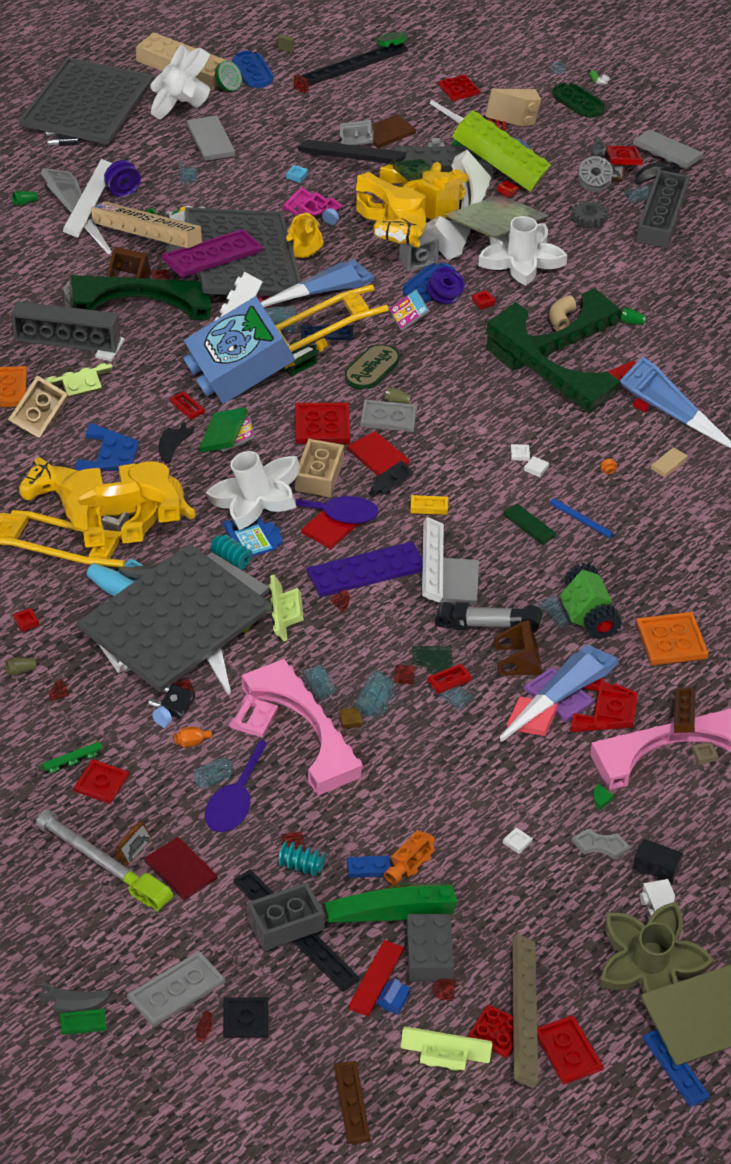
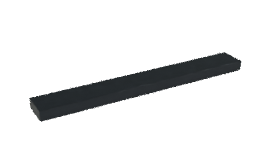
(354, 63)
(351, 151)
(310, 945)

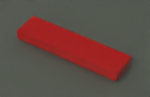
(376, 978)

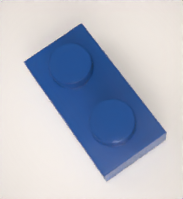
(367, 866)

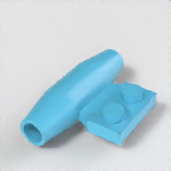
(109, 579)

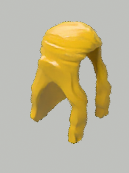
(305, 235)

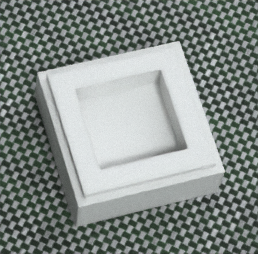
(520, 452)
(536, 466)
(517, 840)

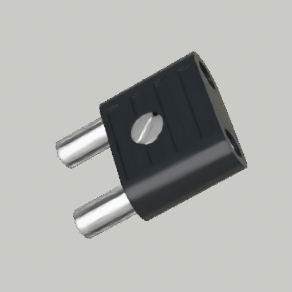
(63, 140)
(175, 701)

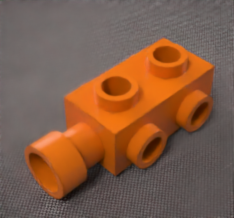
(410, 854)

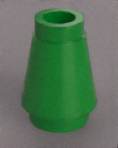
(24, 197)
(631, 316)

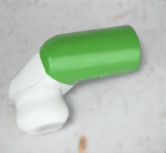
(598, 80)

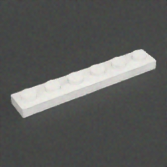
(432, 560)

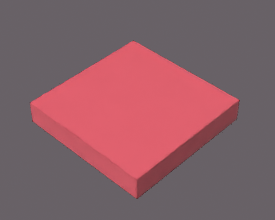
(539, 724)

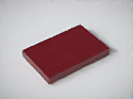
(180, 868)

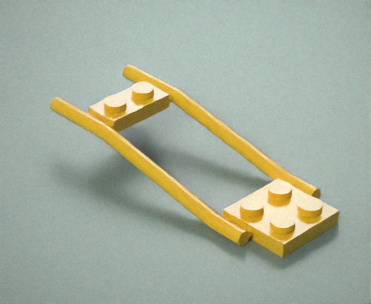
(353, 302)
(13, 524)

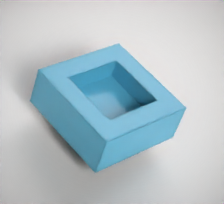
(297, 173)

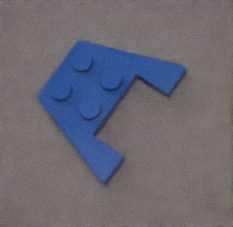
(114, 451)

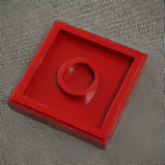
(101, 781)

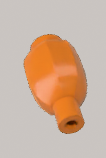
(191, 736)

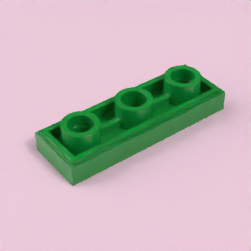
(71, 758)

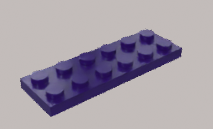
(365, 569)

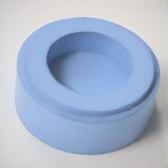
(330, 216)
(162, 716)

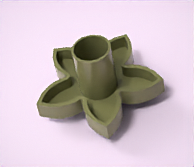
(651, 951)

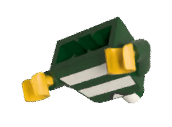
(305, 357)

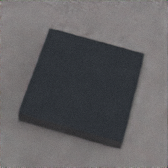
(245, 1017)

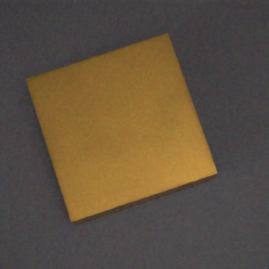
(350, 717)

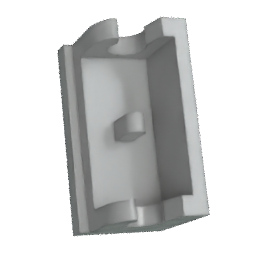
(357, 133)

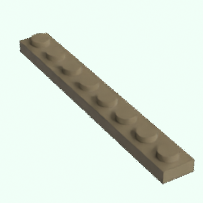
(525, 1011)

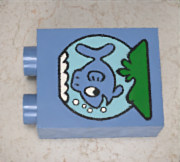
(237, 351)

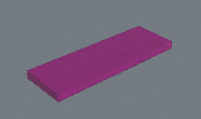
(212, 253)

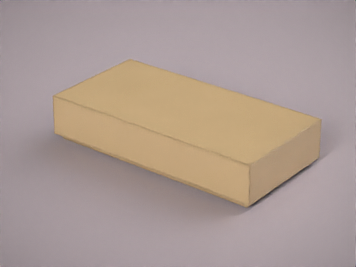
(669, 462)

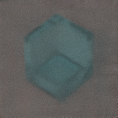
(187, 174)

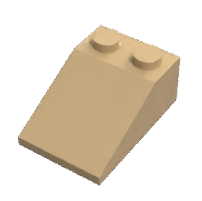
(514, 106)
(39, 407)

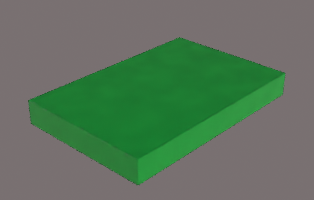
(223, 429)

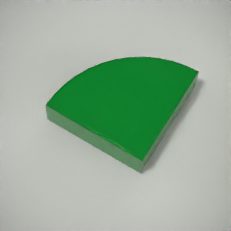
(602, 797)

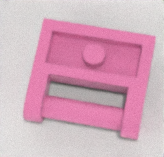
(260, 718)

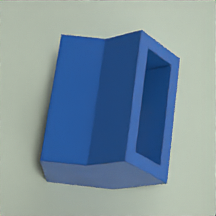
(393, 996)

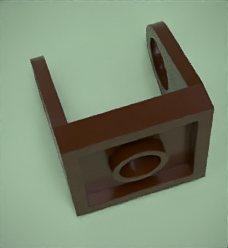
(129, 262)
(528, 658)

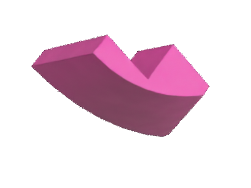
(310, 203)

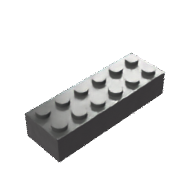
(443, 155)
(663, 209)
(66, 327)

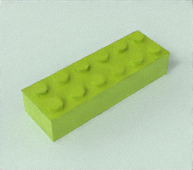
(501, 150)

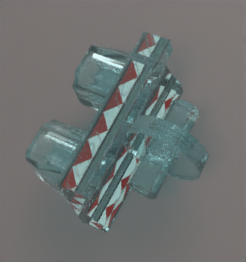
(319, 682)

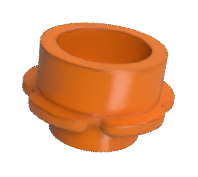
(608, 466)

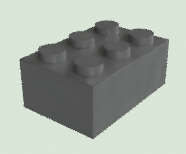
(285, 916)
(429, 947)

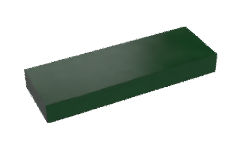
(529, 524)

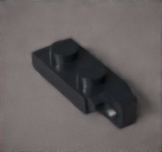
(391, 479)

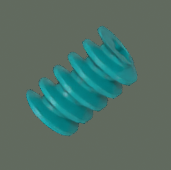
(231, 551)
(301, 860)

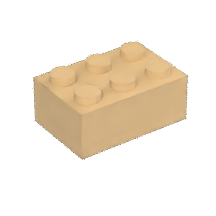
(319, 468)

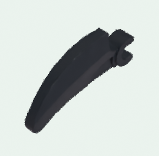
(650, 171)
(171, 440)

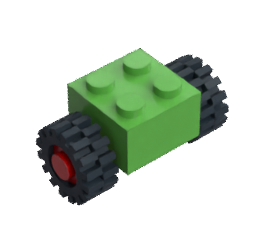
(589, 602)

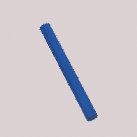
(580, 517)

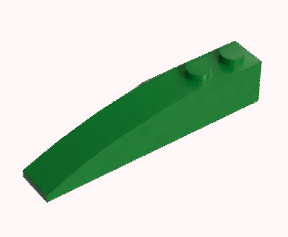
(393, 903)

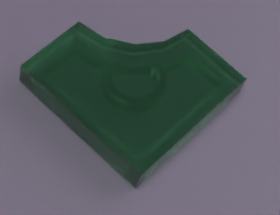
(411, 169)
(432, 657)

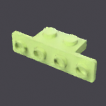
(82, 381)
(286, 607)
(445, 1049)

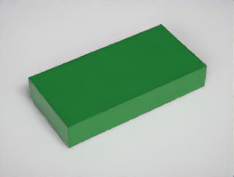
(82, 1021)

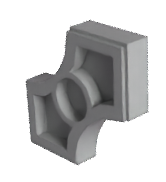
(610, 845)

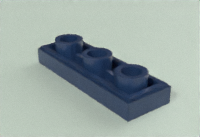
(343, 333)

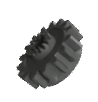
(589, 214)

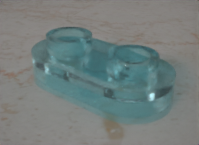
(212, 772)

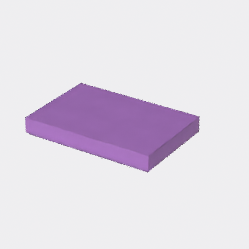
(574, 703)

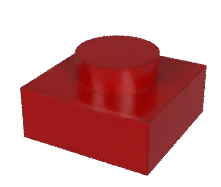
(507, 189)
(483, 299)
(26, 619)

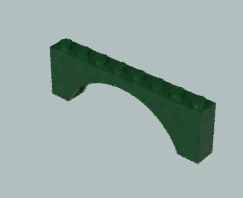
(92, 291)
(596, 315)
(583, 388)

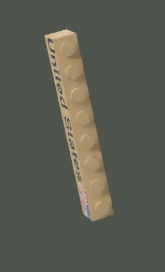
(147, 224)

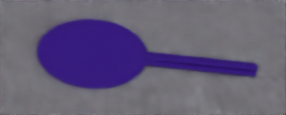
(345, 508)
(232, 802)

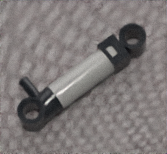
(464, 616)

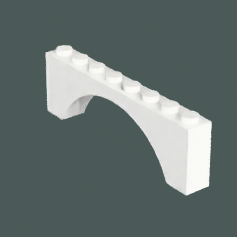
(451, 233)

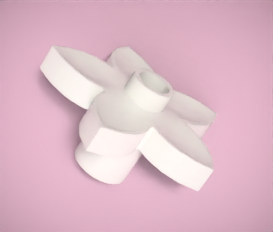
(180, 82)
(522, 251)
(255, 487)

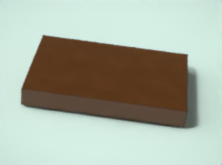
(391, 130)

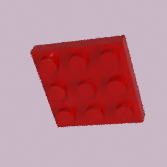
(322, 422)

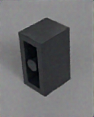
(657, 860)

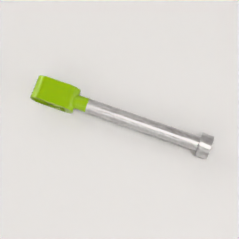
(144, 888)

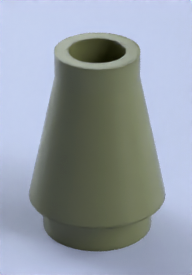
(396, 396)
(18, 666)

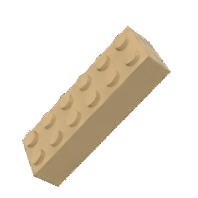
(159, 50)

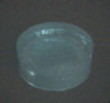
(558, 68)

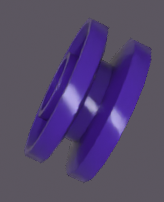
(122, 178)
(445, 285)

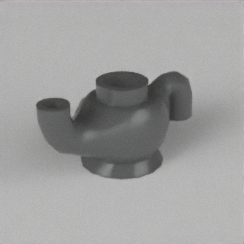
(598, 148)

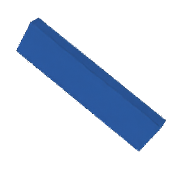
(681, 1075)

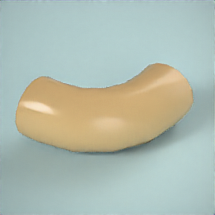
(558, 312)

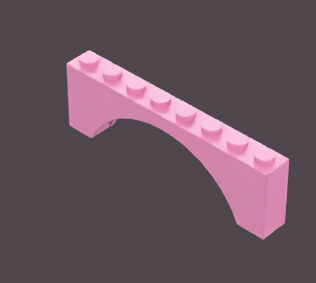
(279, 684)
(619, 754)

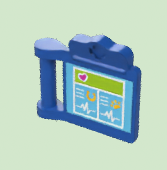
(257, 537)

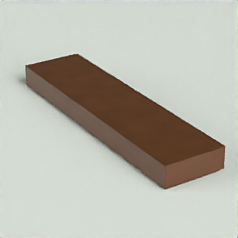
(684, 710)
(352, 1102)

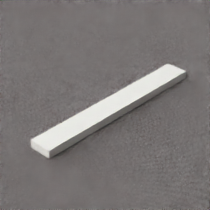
(87, 200)

